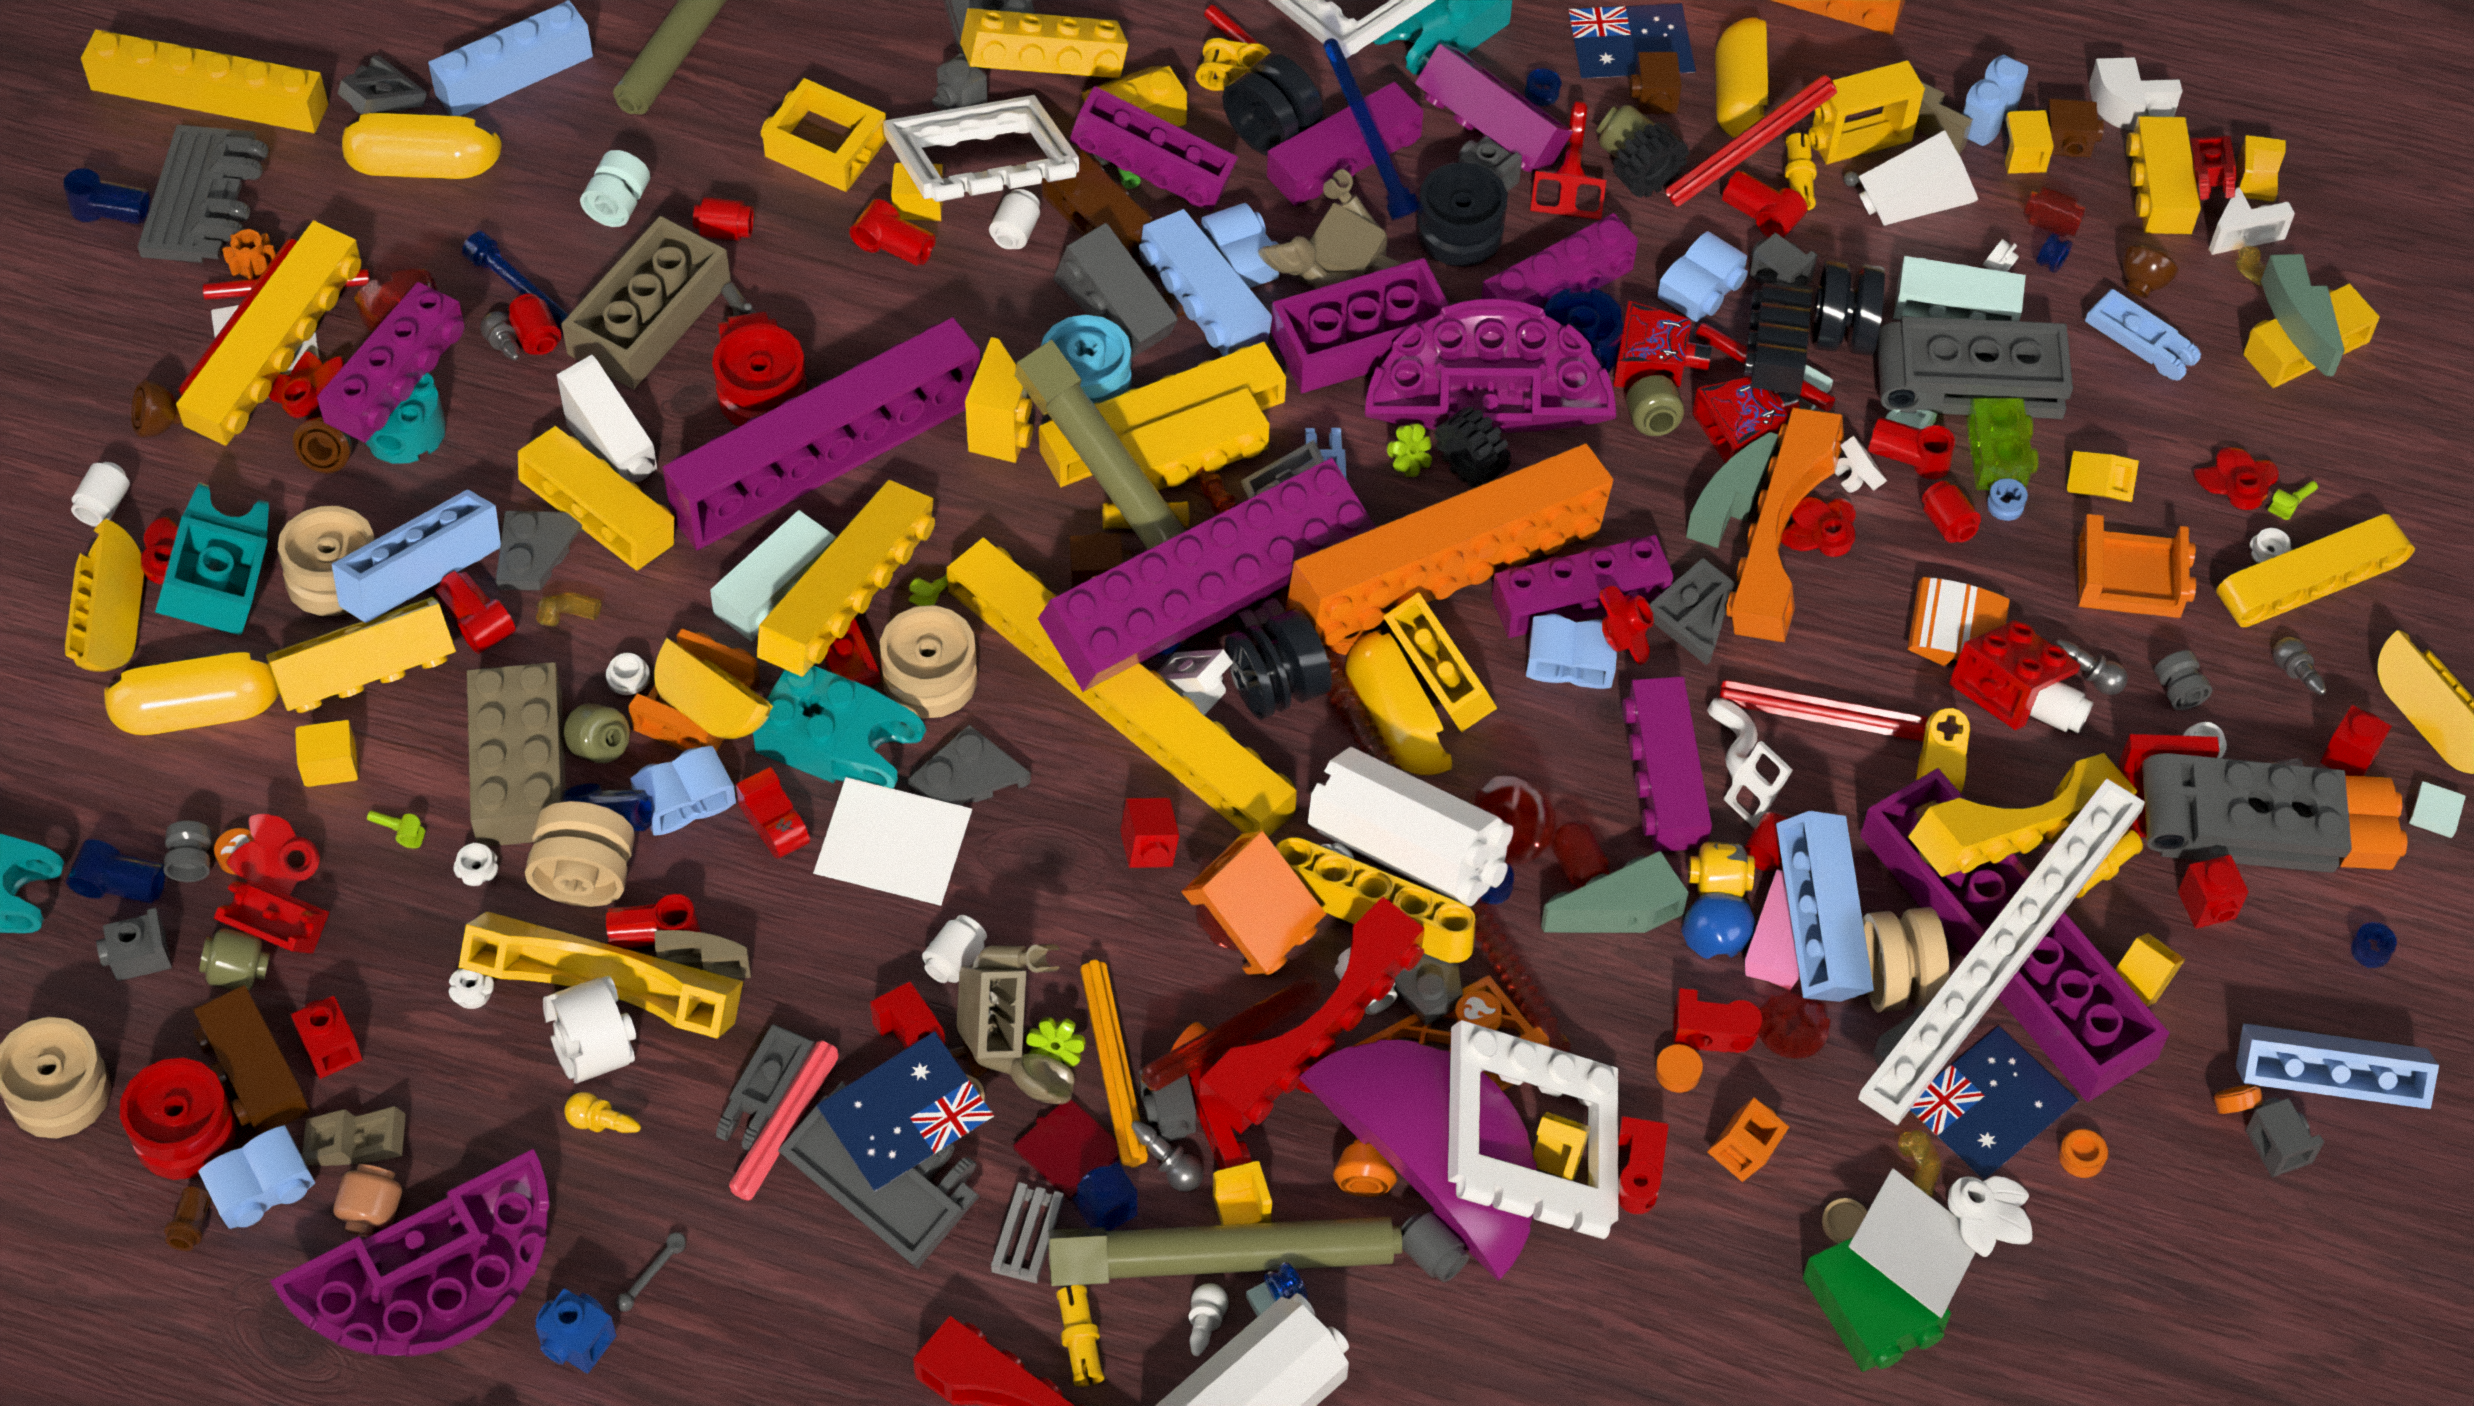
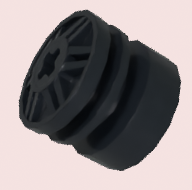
(1278, 663)

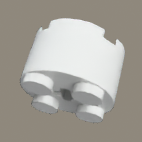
(589, 1029)

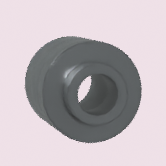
(1433, 1246)

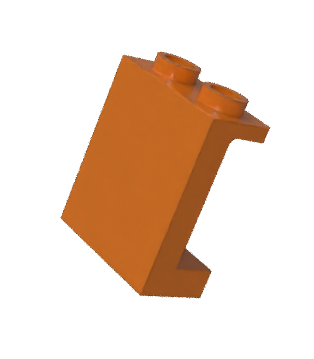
(2134, 570)
(666, 724)
(1257, 901)

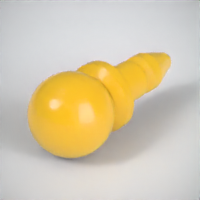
(586, 1111)

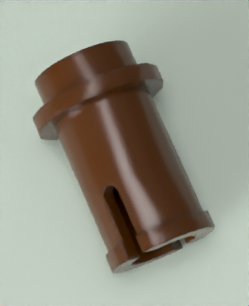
(188, 1219)

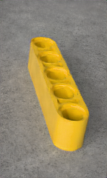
(2315, 570)
(1351, 888)

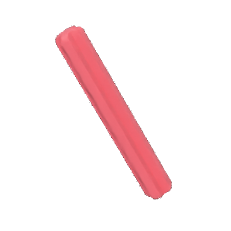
(784, 1120)

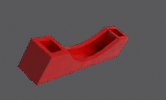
(1253, 1076)
(972, 1372)

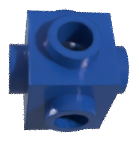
(574, 1330)

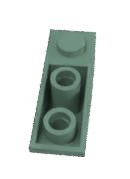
(1627, 901)

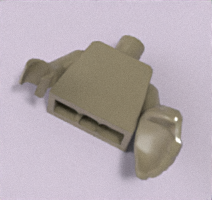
(1342, 247)
(993, 1020)

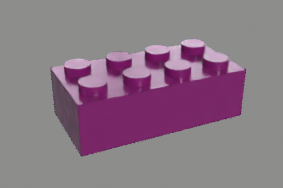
(1352, 323)

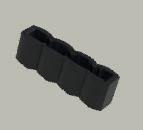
(1778, 337)

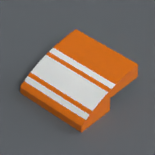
(1950, 615)

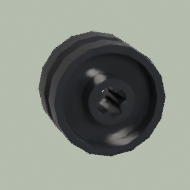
(1272, 103)
(1461, 214)
(1843, 307)

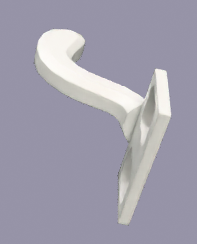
(1743, 768)

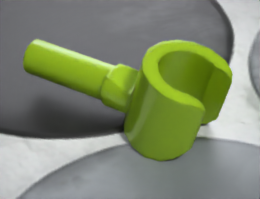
(2285, 503)
(926, 593)
(408, 828)

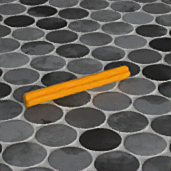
(1113, 1061)

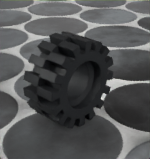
(1650, 159)
(1472, 447)

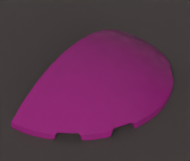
(1498, 360)
(1400, 1104)
(431, 1274)

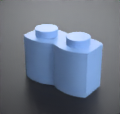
(1994, 97)
(1238, 236)
(1703, 277)
(1570, 652)
(686, 789)
(257, 1177)

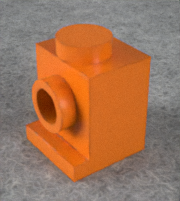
(1748, 1139)

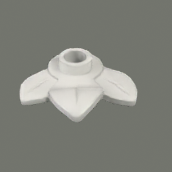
(1993, 1216)

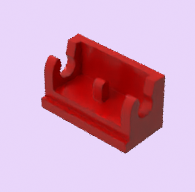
(273, 916)

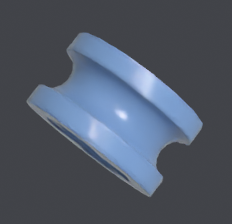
(2010, 510)

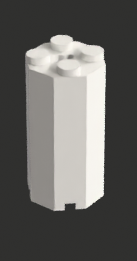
(1410, 827)
(1274, 1361)

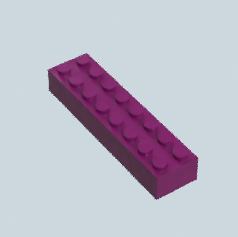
(821, 434)
(1200, 575)
(2064, 989)

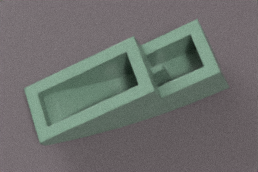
(2303, 311)
(1731, 491)

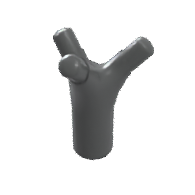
(736, 300)

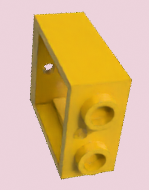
(1889, 86)
(832, 168)

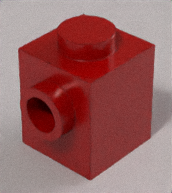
(2356, 742)
(1149, 832)
(2213, 891)
(326, 1036)

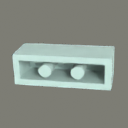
(1957, 291)
(769, 574)

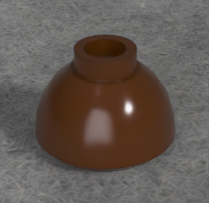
(2147, 270)
(153, 409)
(321, 446)

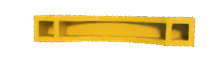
(1967, 834)
(670, 990)

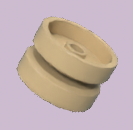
(311, 546)
(929, 661)
(580, 854)
(1905, 958)
(53, 1077)

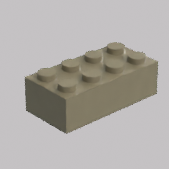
(647, 301)
(514, 749)

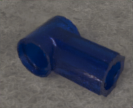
(94, 198)
(633, 805)
(105, 870)

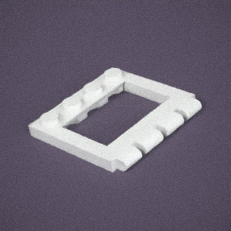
(1326, 20)
(982, 122)
(1518, 1188)

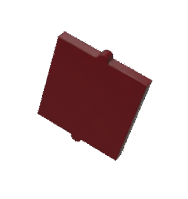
(1067, 1147)

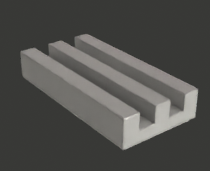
(1283, 469)
(1037, 1198)

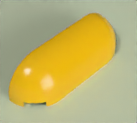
(1741, 75)
(419, 146)
(105, 601)
(190, 694)
(708, 694)
(2429, 699)
(1396, 704)

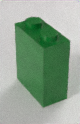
(1869, 1309)

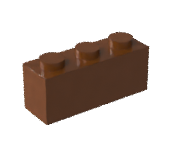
(1095, 200)
(249, 1062)

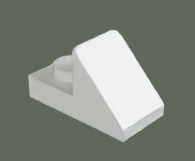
(2250, 227)
(1197, 676)

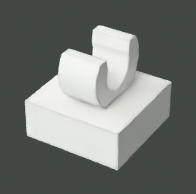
(1862, 467)

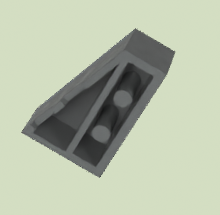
(1112, 285)

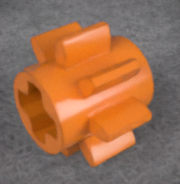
(249, 253)

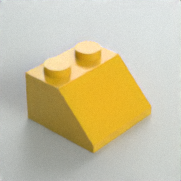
(1152, 90)
(997, 407)

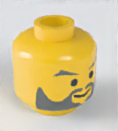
(1722, 869)

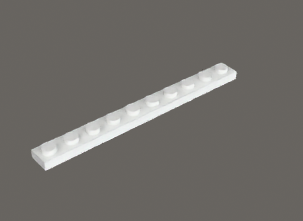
(2000, 952)

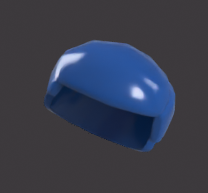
(1718, 925)

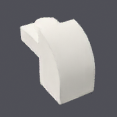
(2124, 97)

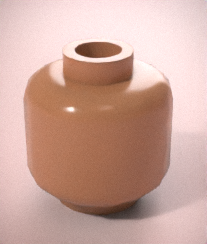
(367, 1200)

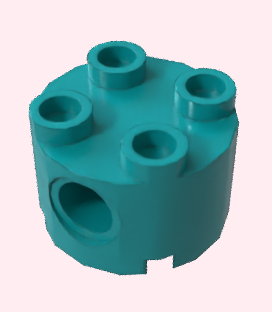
(411, 427)

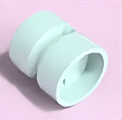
(615, 188)

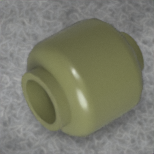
(1619, 126)
(1655, 405)
(596, 733)
(233, 959)

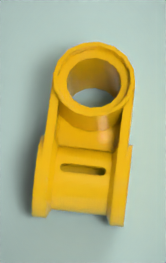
(1232, 61)
(1944, 754)

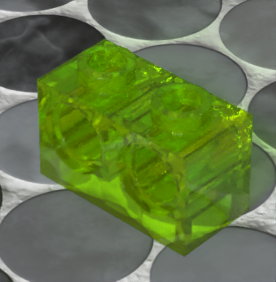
(2000, 441)

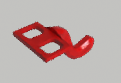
(1571, 173)

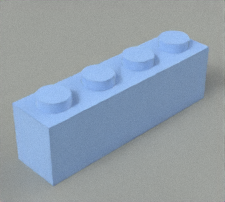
(510, 59)
(1204, 283)
(416, 555)
(1824, 906)
(2336, 1066)

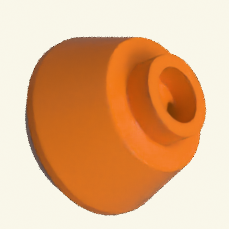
(1364, 1171)

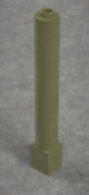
(664, 54)
(1058, 392)
(1098, 1255)

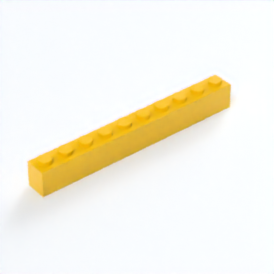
(1133, 701)

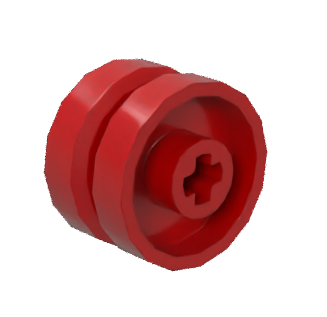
(757, 371)
(177, 1117)

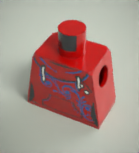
(1657, 345)
(1738, 415)

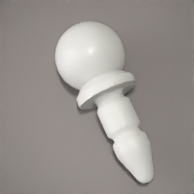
(1208, 1307)

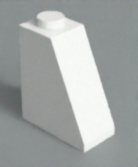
(1918, 182)
(604, 420)

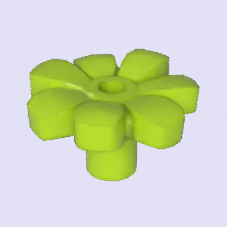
(1410, 450)
(1057, 1041)

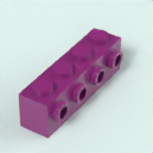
(1492, 108)
(1153, 149)
(1313, 156)
(1577, 262)
(391, 362)
(1573, 583)
(1668, 764)

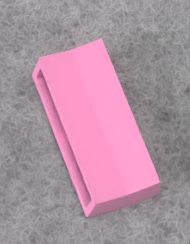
(1773, 949)

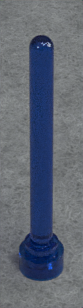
(1400, 199)
(483, 251)

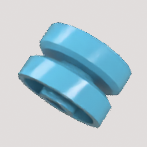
(1097, 353)

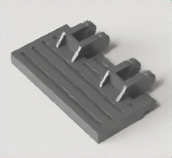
(199, 193)
(903, 1213)

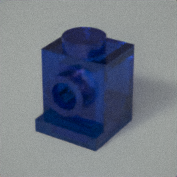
(1102, 1191)

